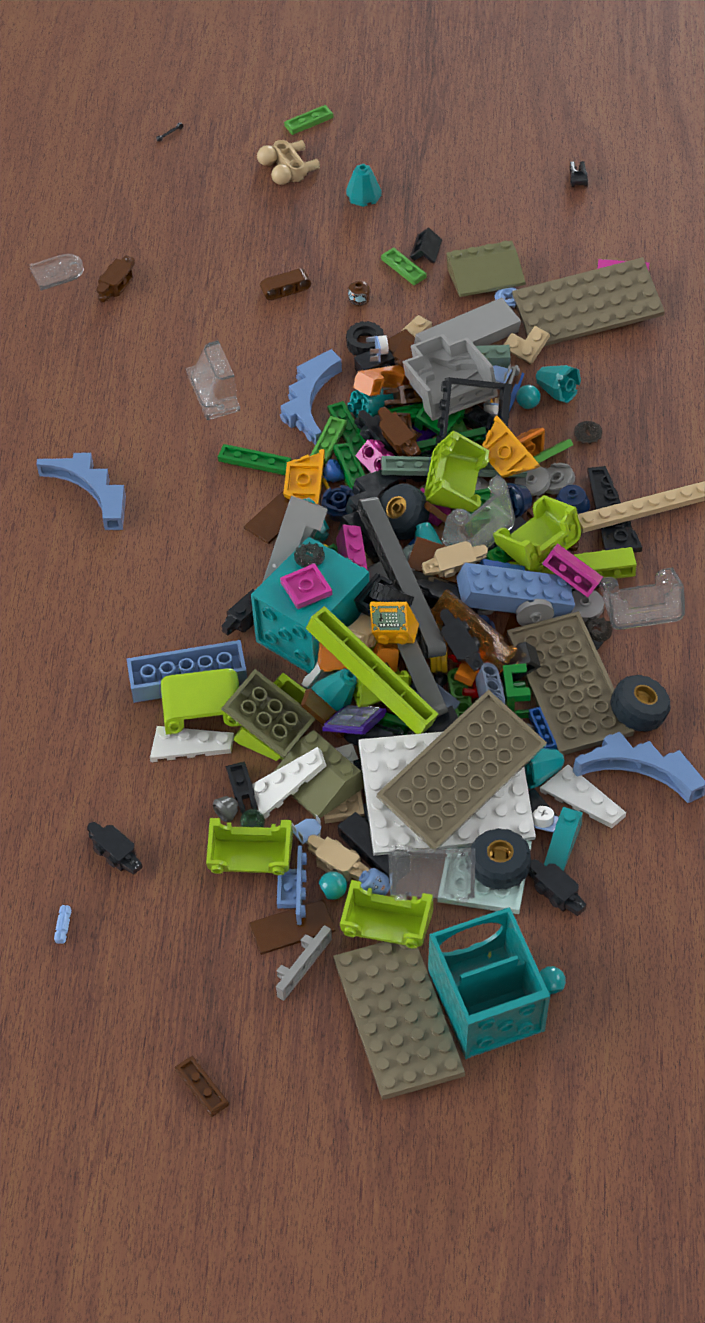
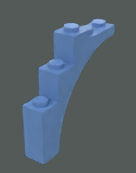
(310, 378)
(95, 481)
(644, 759)

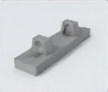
(312, 951)

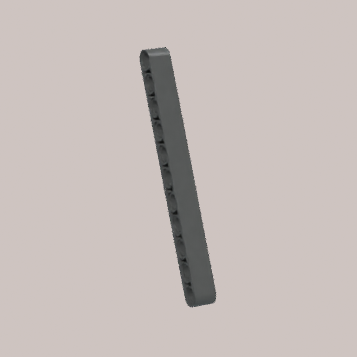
(400, 573)
(416, 663)

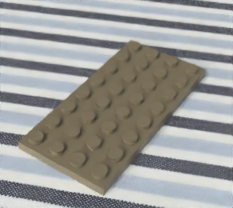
(590, 301)
(570, 683)
(461, 770)
(398, 1018)

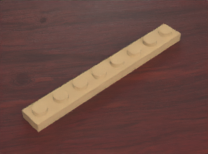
(642, 507)

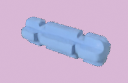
(62, 924)

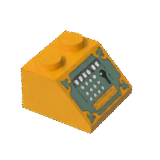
(393, 622)

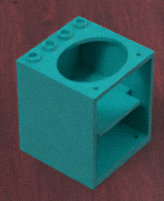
(283, 626)
(486, 997)

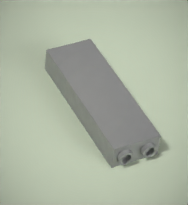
(481, 325)

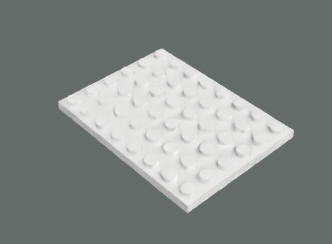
(388, 756)

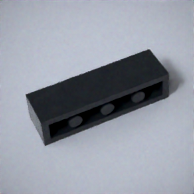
(357, 835)

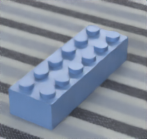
(508, 588)
(149, 670)

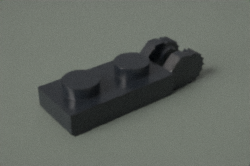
(241, 785)

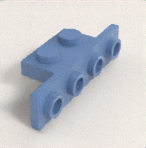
(290, 887)

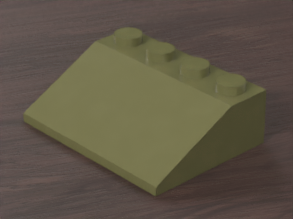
(485, 268)
(268, 713)
(332, 784)

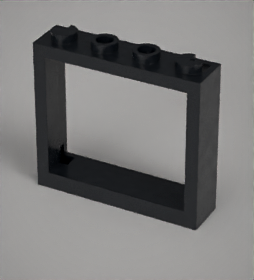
(503, 407)

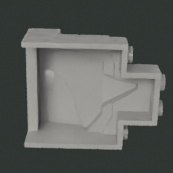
(439, 359)
(299, 523)

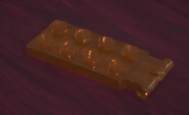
(492, 647)

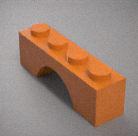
(372, 380)
(386, 652)

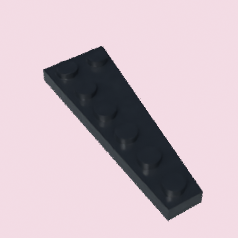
(605, 495)

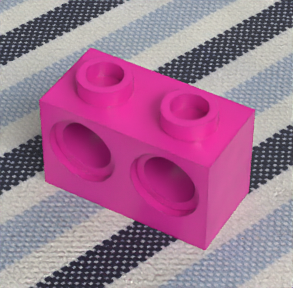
(372, 463)

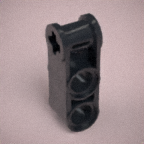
(478, 418)

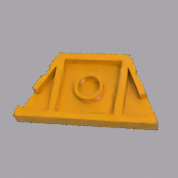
(507, 452)
(304, 477)

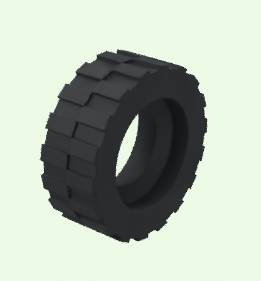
(362, 329)
(387, 594)

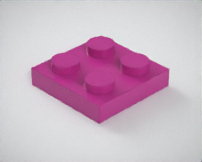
(306, 586)

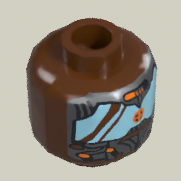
(359, 293)

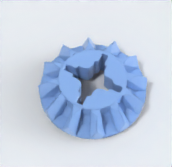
(506, 293)

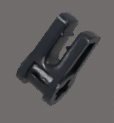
(578, 177)

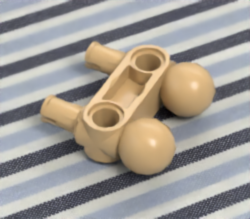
(289, 163)

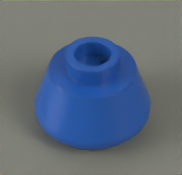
(333, 471)

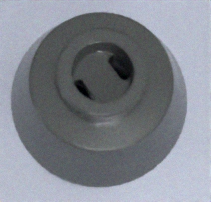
(225, 808)

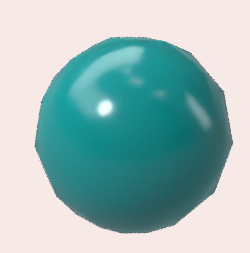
(528, 396)
(333, 885)
(553, 979)

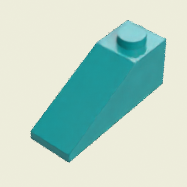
(564, 837)

